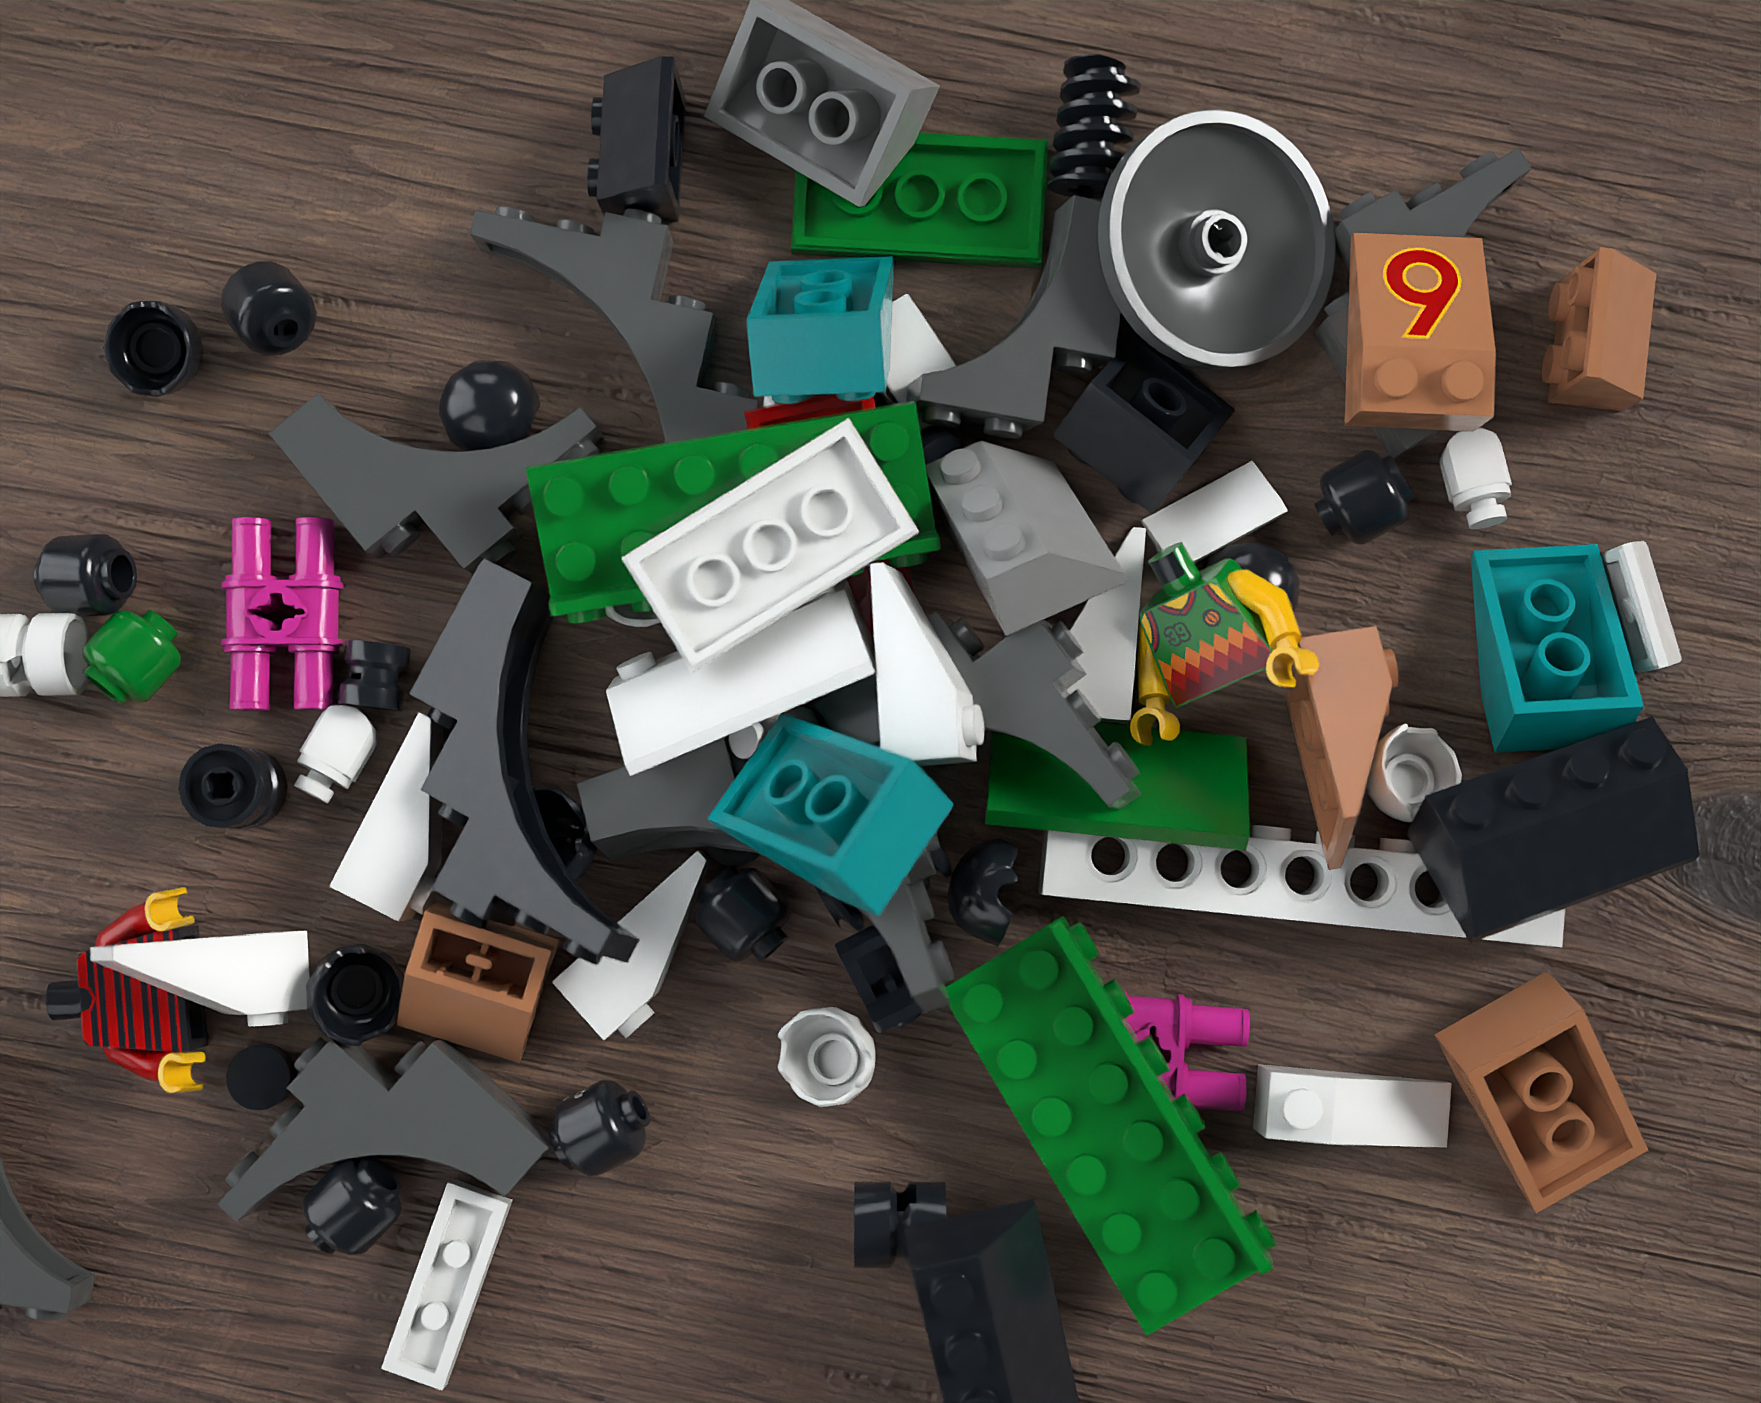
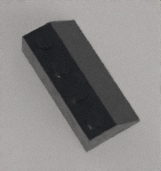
(1558, 828)
(991, 1307)

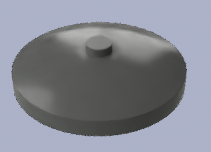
(1216, 240)

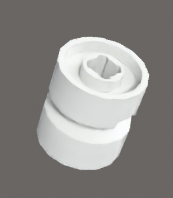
(42, 654)

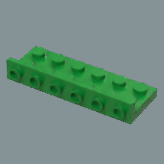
(615, 501)
(1110, 1125)

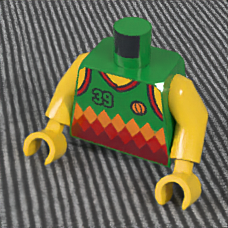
(1209, 634)

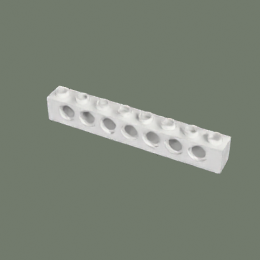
(1070, 873)

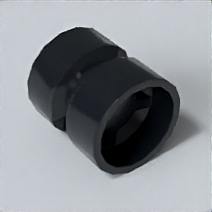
(232, 786)
(885, 1213)

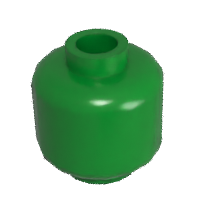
(131, 656)

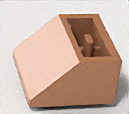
(1600, 333)
(475, 982)

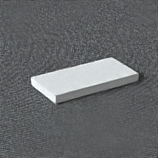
(770, 545)

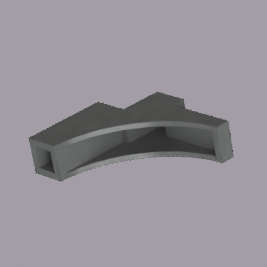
(1430, 214)
(392, 489)
(1020, 694)
(356, 1109)

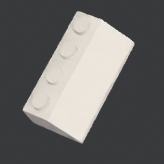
(670, 710)

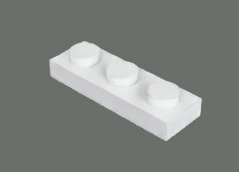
(446, 1284)

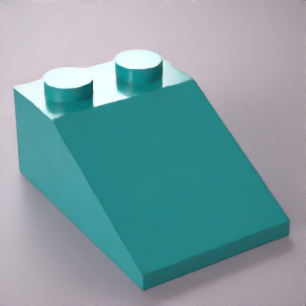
(822, 328)
(1550, 648)
(833, 811)

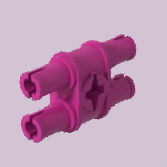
(256, 593)
(1179, 1023)

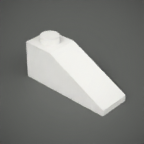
(1108, 637)
(920, 692)
(401, 836)
(230, 974)
(617, 992)
(1350, 1108)

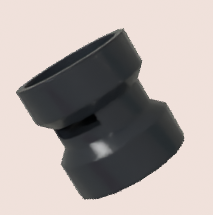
(373, 675)

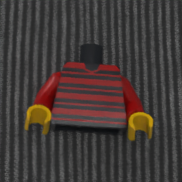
(130, 1018)

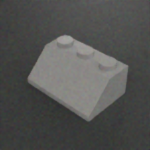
(819, 99)
(1020, 533)

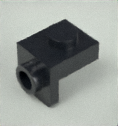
(878, 979)

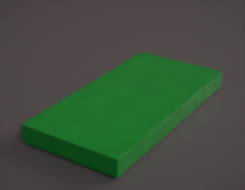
(941, 204)
(1188, 786)

